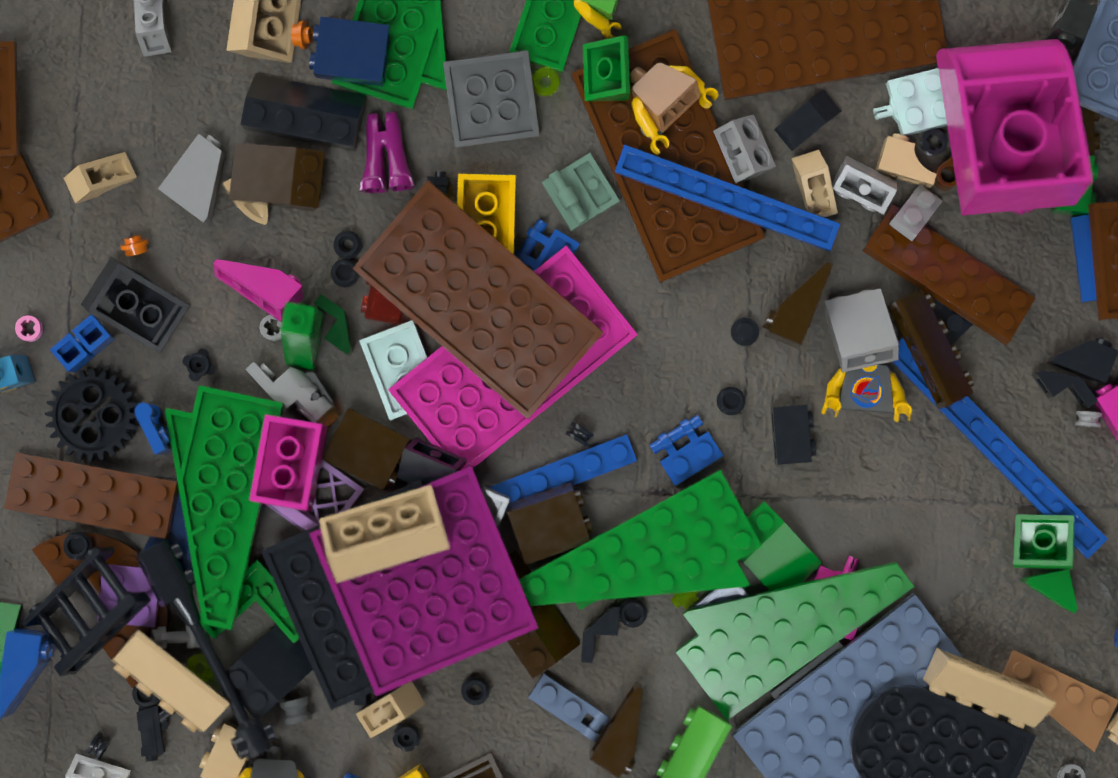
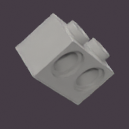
(744, 148)

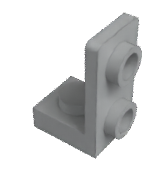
(151, 27)

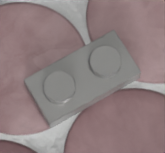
(915, 212)

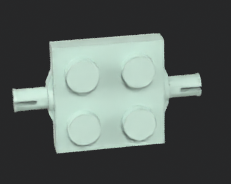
(915, 103)

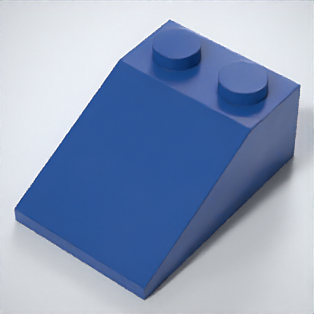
(22, 663)

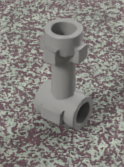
(161, 637)

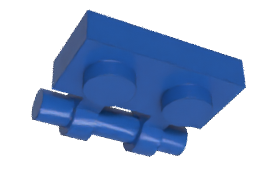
(552, 245)
(690, 458)

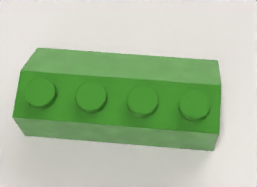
(696, 746)

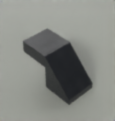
(807, 120)
(1054, 383)
(604, 625)

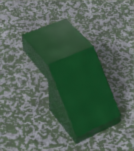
(339, 333)

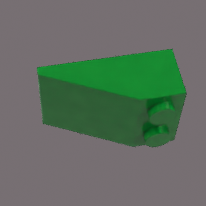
(783, 555)

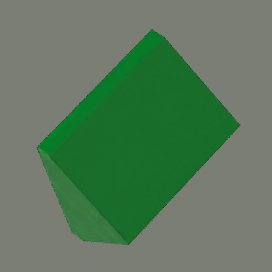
(606, 70)
(1044, 541)

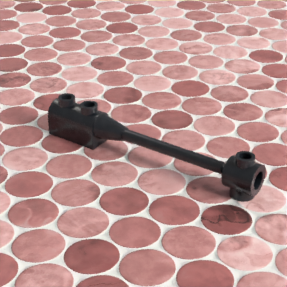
(174, 586)

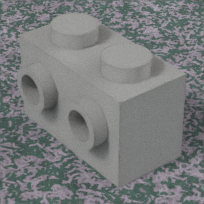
(864, 185)

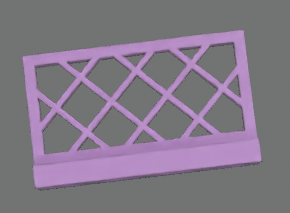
(304, 520)

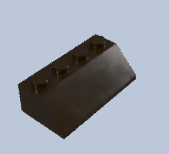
(931, 349)
(548, 642)

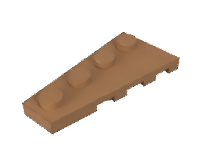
(1077, 706)

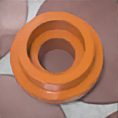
(302, 35)
(134, 245)

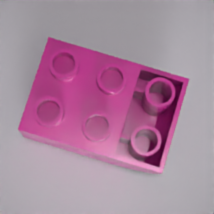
(1014, 126)

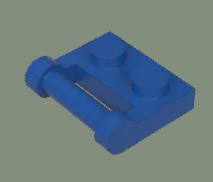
(156, 434)

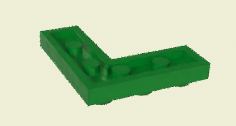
(260, 588)

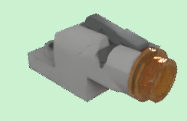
(297, 389)

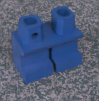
(79, 350)

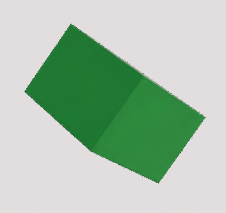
(1055, 586)

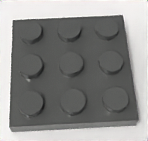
(491, 98)

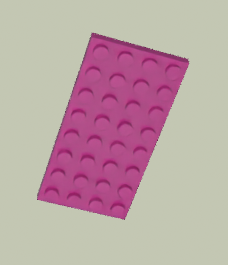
(471, 418)

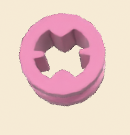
(20, 329)

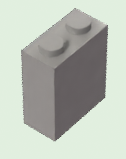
(861, 330)

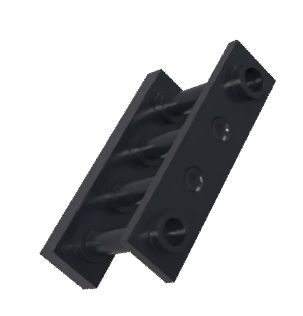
(109, 620)

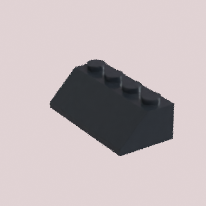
(303, 112)

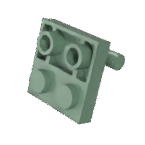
(580, 192)

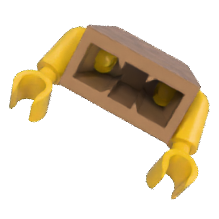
(664, 96)

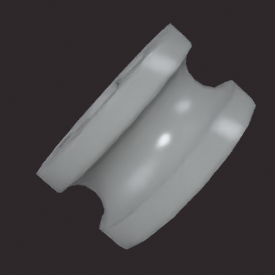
(264, 331)
(1088, 419)
(1067, 769)

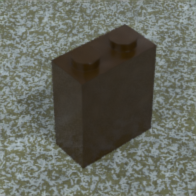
(366, 450)
(549, 522)

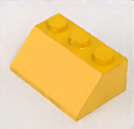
(490, 203)

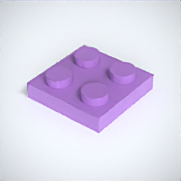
(133, 581)

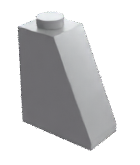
(196, 178)

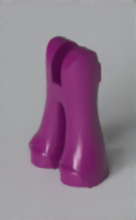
(374, 174)

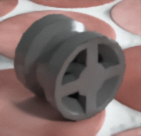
(295, 710)

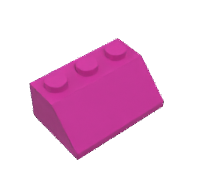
(288, 463)

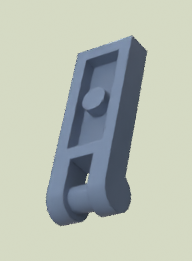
(568, 706)

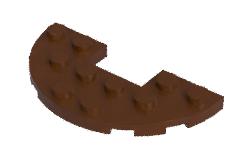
(61, 566)

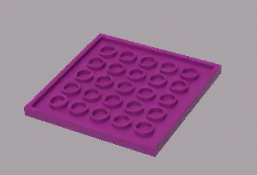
(439, 604)

